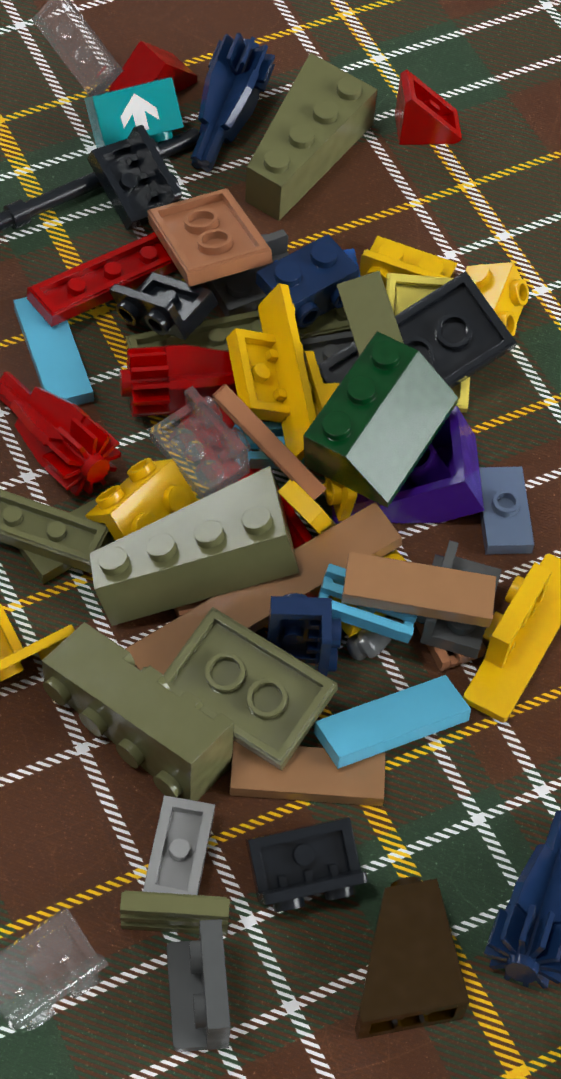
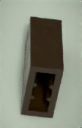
(412, 963)

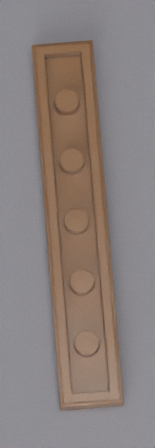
(362, 533)

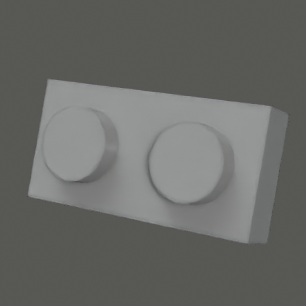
(179, 846)

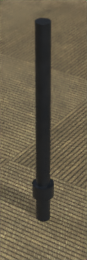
(20, 213)

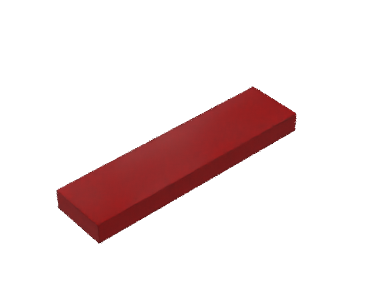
(90, 282)

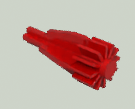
(161, 374)
(60, 436)

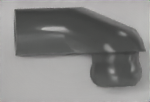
(366, 644)

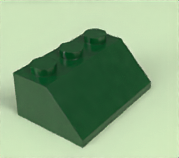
(379, 420)

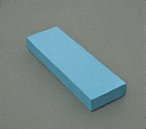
(54, 355)
(391, 721)

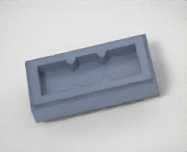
(506, 511)

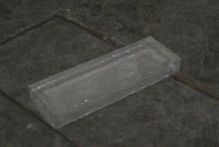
(77, 46)

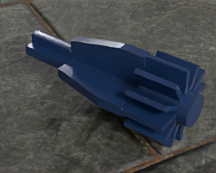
(230, 94)
(529, 929)

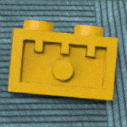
(398, 258)

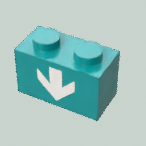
(146, 104)

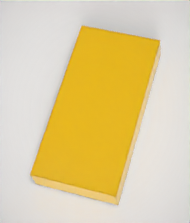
(306, 507)

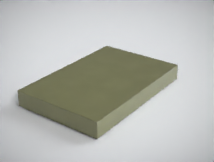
(251, 683)

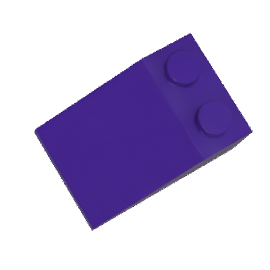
(443, 481)

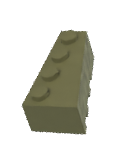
(308, 135)
(197, 552)
(140, 713)

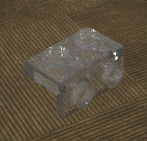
(202, 445)
(44, 969)

